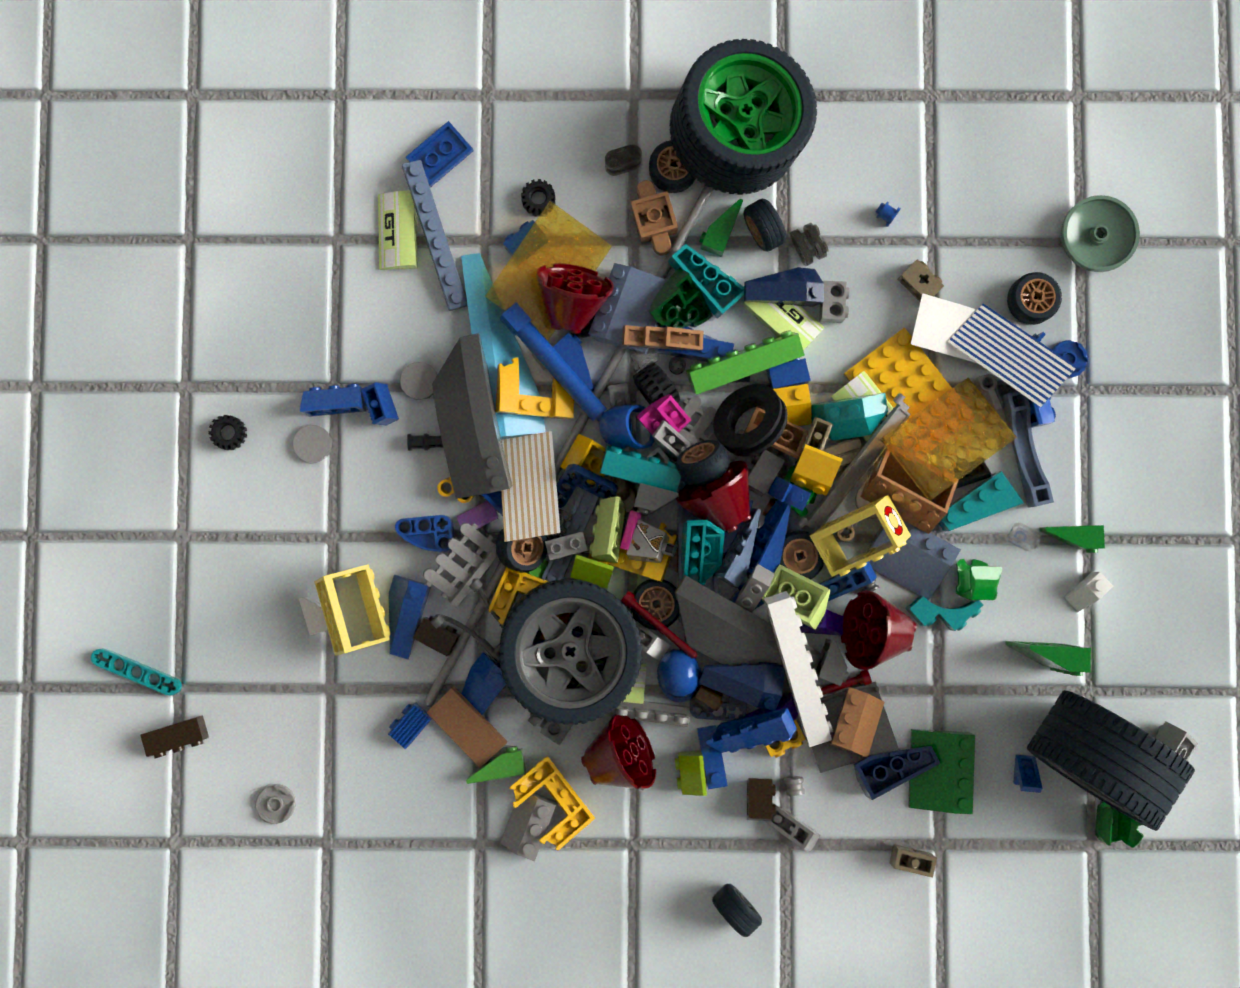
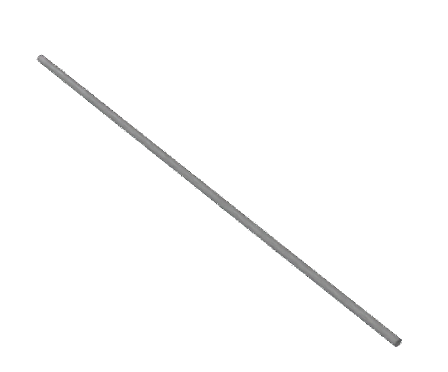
(577, 429)

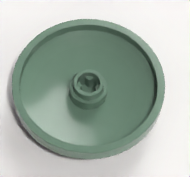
(1100, 233)

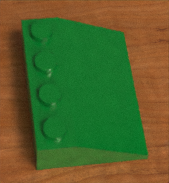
(1057, 656)
(951, 783)

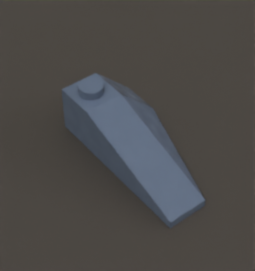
(738, 556)

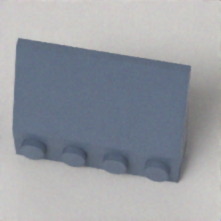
(626, 305)
(919, 563)

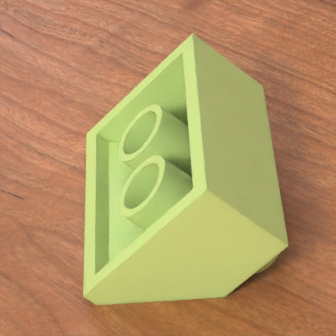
(608, 530)
(809, 595)

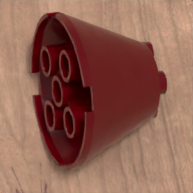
(572, 295)
(721, 501)
(875, 631)
(621, 755)

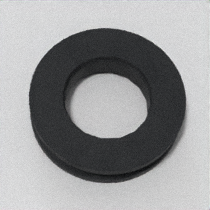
(764, 434)

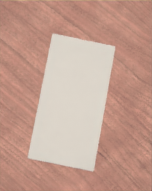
(938, 322)

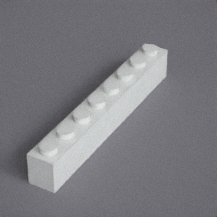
(798, 669)

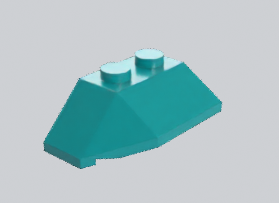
(852, 416)
(701, 549)

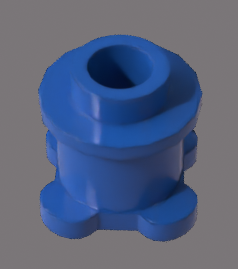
(887, 212)

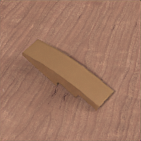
(662, 338)

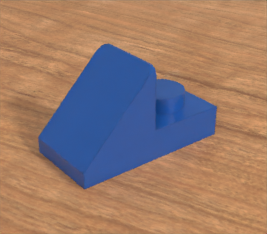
(789, 493)
(1027, 774)

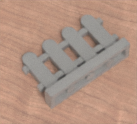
(706, 418)
(479, 564)
(655, 713)

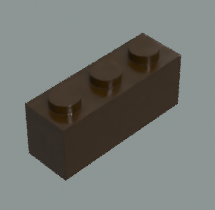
(174, 737)

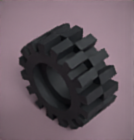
(532, 188)
(216, 430)

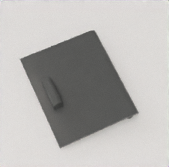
(831, 757)

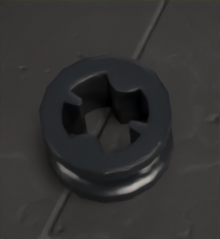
(678, 371)

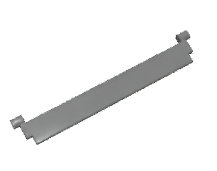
(857, 467)

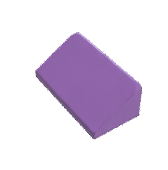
(479, 515)

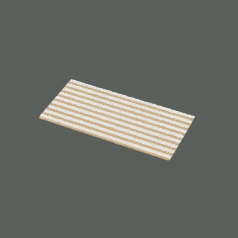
(532, 501)

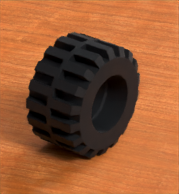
(654, 384)

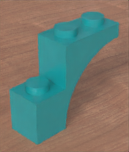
(955, 618)

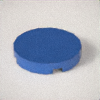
(1074, 353)

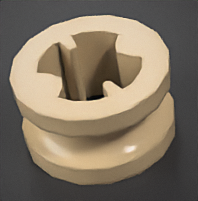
(850, 535)

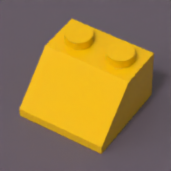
(797, 403)
(586, 454)
(816, 470)

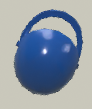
(617, 427)
(678, 675)

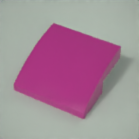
(663, 409)
(629, 529)

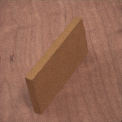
(466, 727)

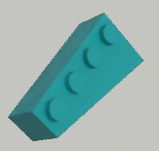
(716, 286)
(640, 469)
(983, 500)

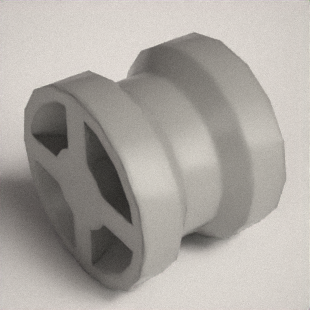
(794, 786)

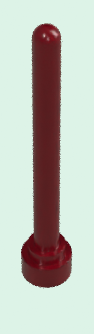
(629, 601)
(861, 678)

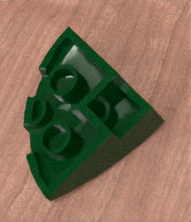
(680, 303)

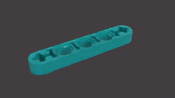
(126, 671)

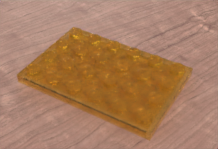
(551, 240)
(948, 439)

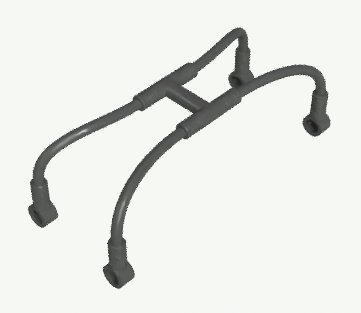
(494, 652)

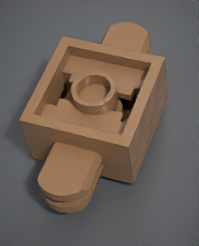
(654, 217)

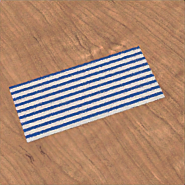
(1012, 355)

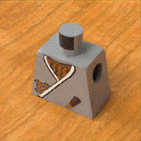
(649, 544)

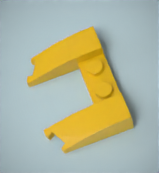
(510, 402)
(648, 569)
(508, 589)
(576, 812)

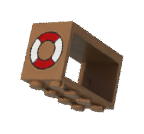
(890, 479)

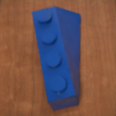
(711, 348)
(753, 731)

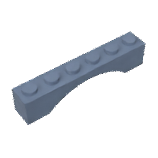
(1033, 479)

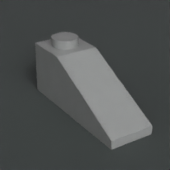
(670, 440)
(794, 829)

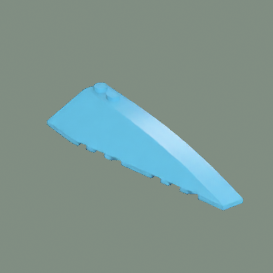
(498, 346)

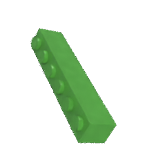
(744, 362)

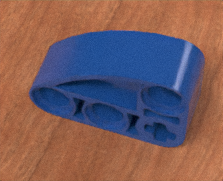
(428, 539)

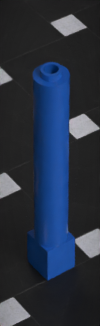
(520, 324)

